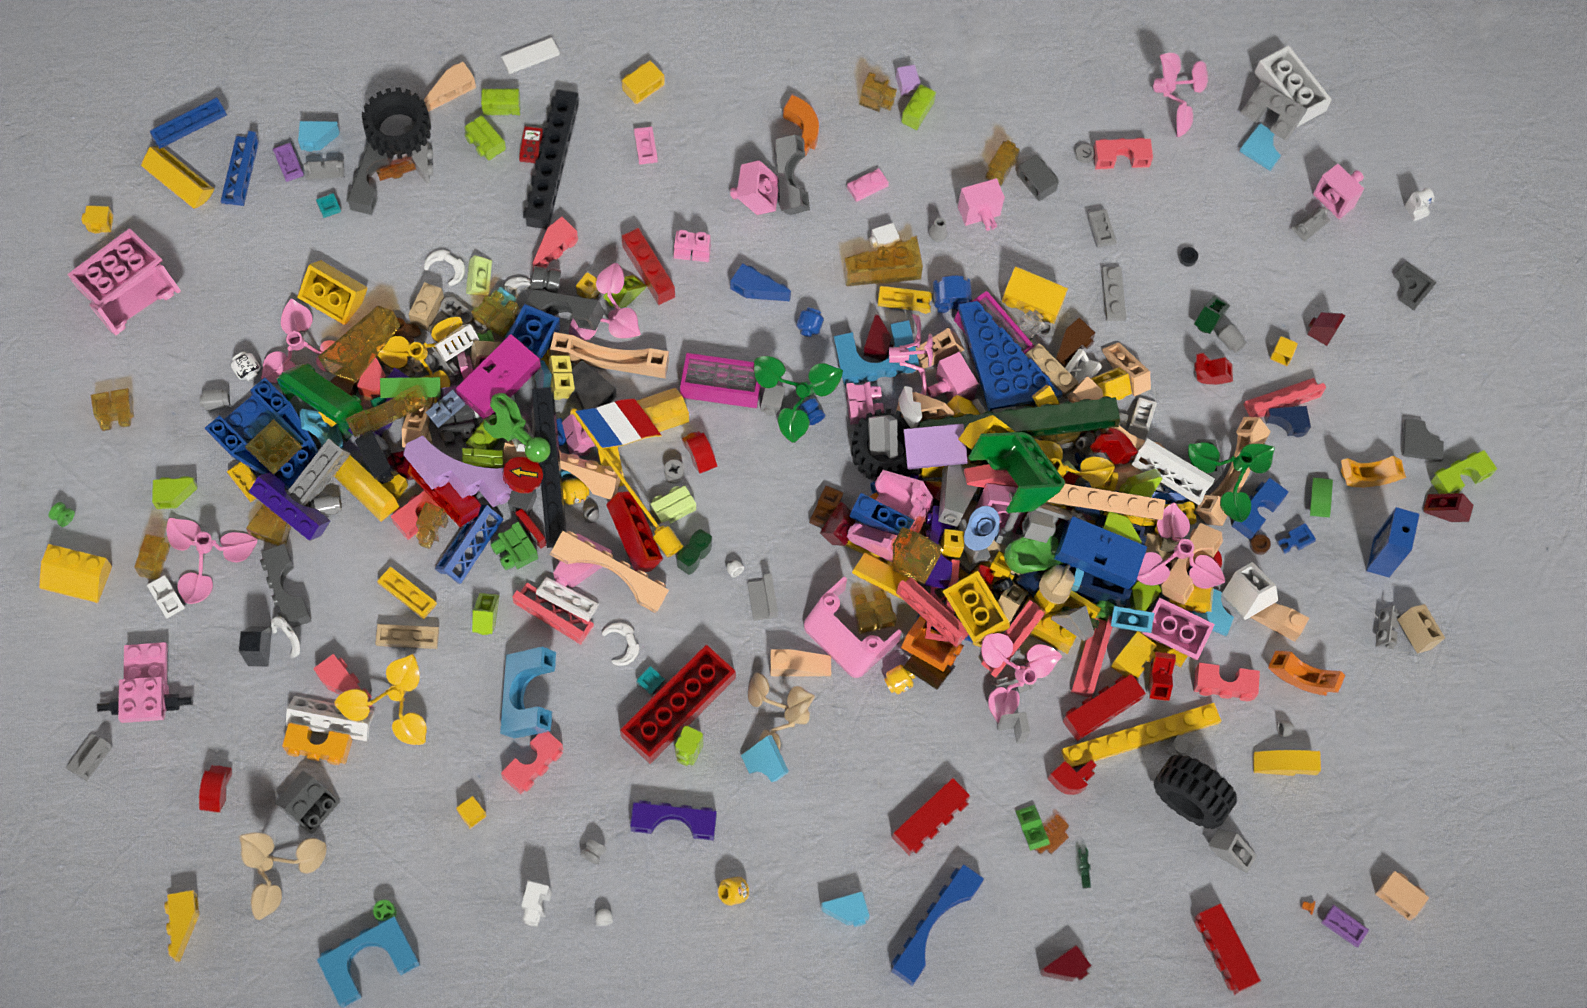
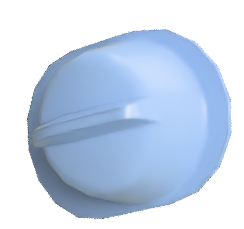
(982, 528)

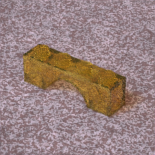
(388, 412)

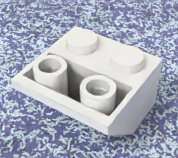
(1250, 591)

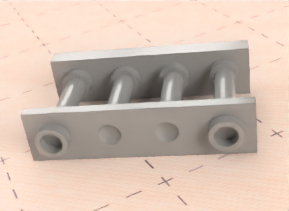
(1006, 536)

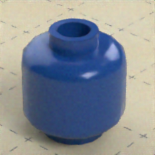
(810, 322)

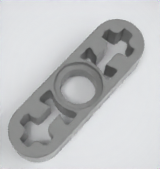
(461, 309)

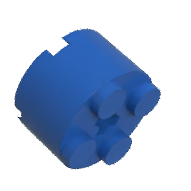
(951, 293)

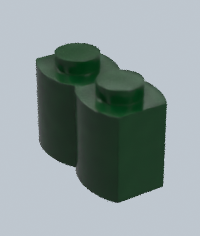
(697, 549)

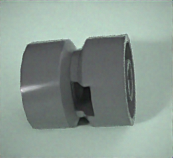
(546, 279)

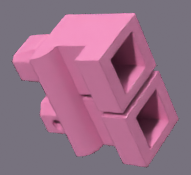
(687, 241)
(860, 401)
(578, 440)

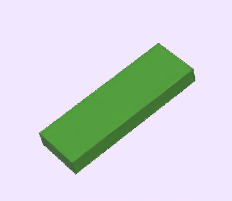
(393, 386)

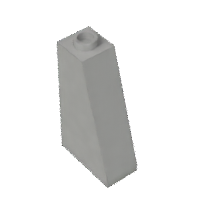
(955, 494)

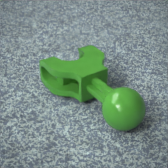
(510, 425)

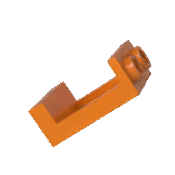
(934, 652)

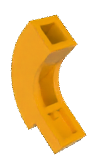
(1372, 474)

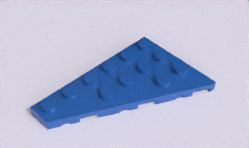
(1002, 368)

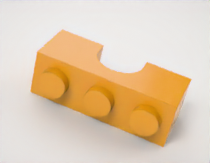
(334, 749)

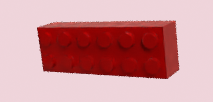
(678, 704)

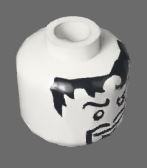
(245, 366)

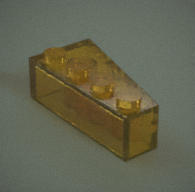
(885, 264)
(360, 344)

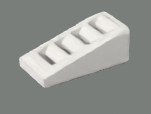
(467, 336)
(1138, 428)

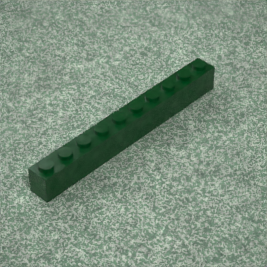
(1048, 418)

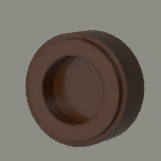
(1260, 544)

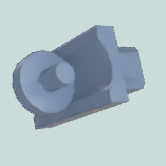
(445, 408)

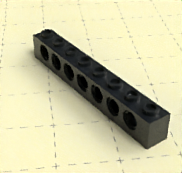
(542, 216)

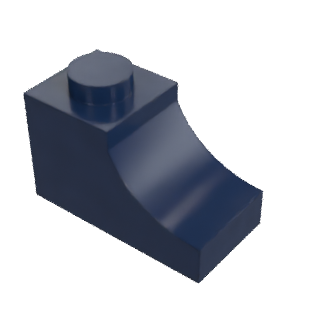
(1292, 419)

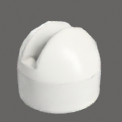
(734, 568)
(603, 917)

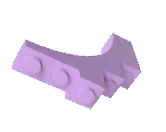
(466, 479)

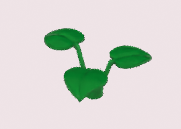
(822, 382)
(1253, 456)

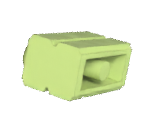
(673, 505)

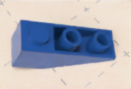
(758, 286)
(879, 515)

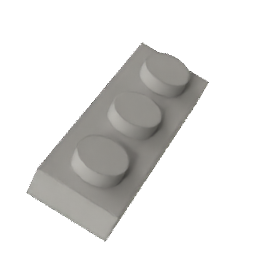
(1113, 294)

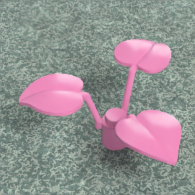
(1171, 67)
(293, 320)
(622, 322)
(901, 353)
(183, 533)
(1204, 570)
(1040, 663)

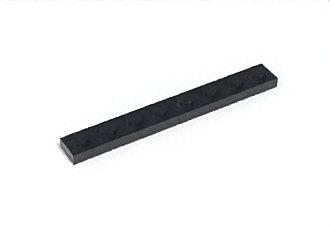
(552, 479)

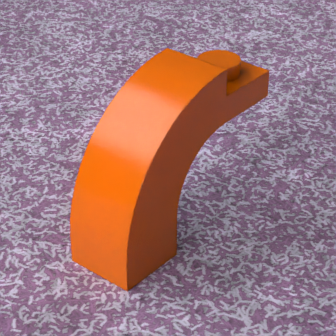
(805, 118)
(1305, 677)

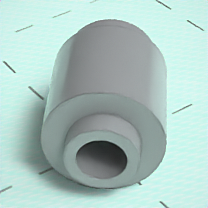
(1232, 338)
(214, 399)
(327, 505)

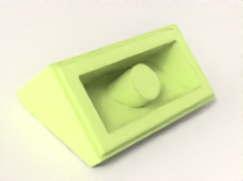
(478, 276)

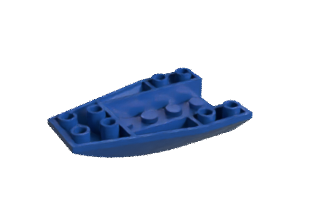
(251, 418)

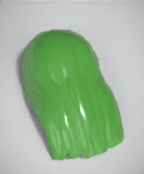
(1031, 555)

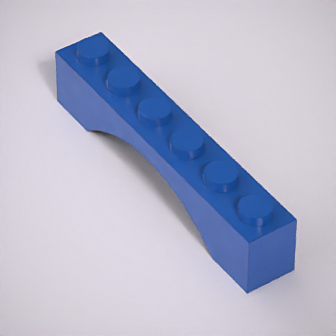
(961, 889)

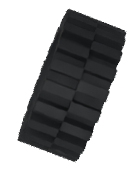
(396, 104)
(865, 460)

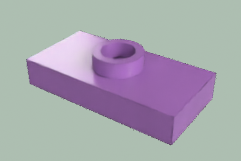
(288, 162)
(1345, 926)

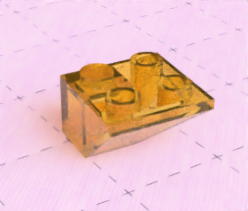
(273, 447)
(915, 555)

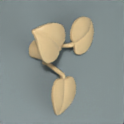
(796, 711)
(255, 854)

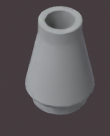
(938, 231)

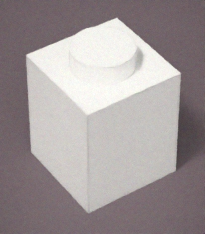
(884, 236)

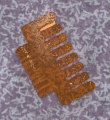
(1056, 837)

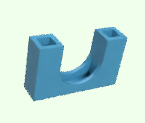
(859, 370)
(519, 671)
(337, 962)

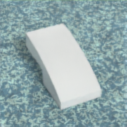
(910, 410)
(165, 597)

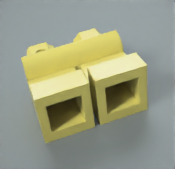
(562, 376)

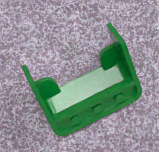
(320, 394)
(1025, 463)

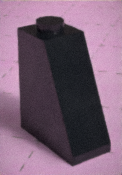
(591, 387)
(377, 456)
(255, 645)

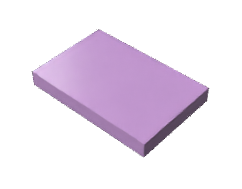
(934, 446)

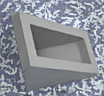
(1075, 621)

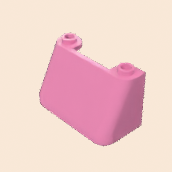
(903, 495)

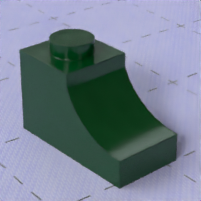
(1211, 315)

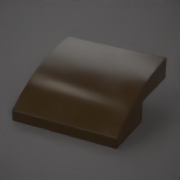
(927, 672)

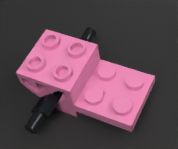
(144, 686)

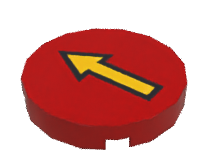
(522, 475)

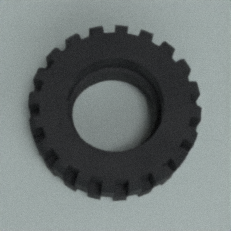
(1195, 791)

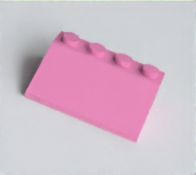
(114, 268)

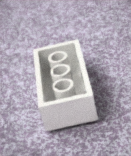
(1291, 78)

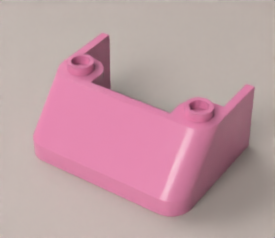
(143, 292)
(839, 641)

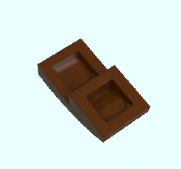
(826, 505)

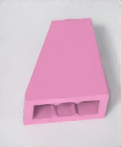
(575, 573)

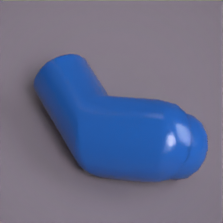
(561, 435)

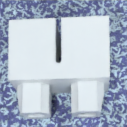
(532, 902)

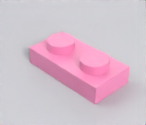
(645, 145)
(867, 185)
(465, 364)

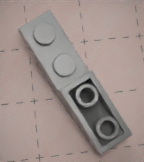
(422, 159)

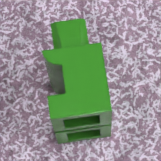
(516, 545)

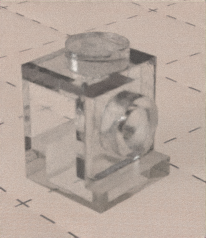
(1031, 324)

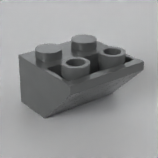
(307, 802)

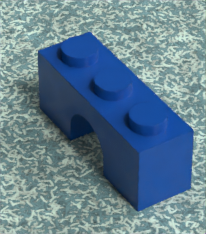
(1269, 496)

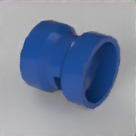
(812, 409)

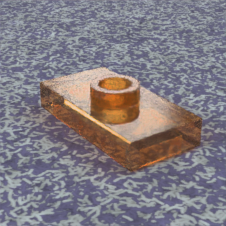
(395, 170)

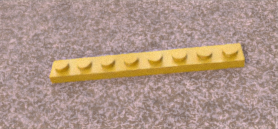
(1141, 735)

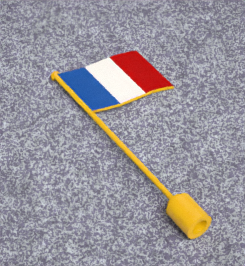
(617, 426)

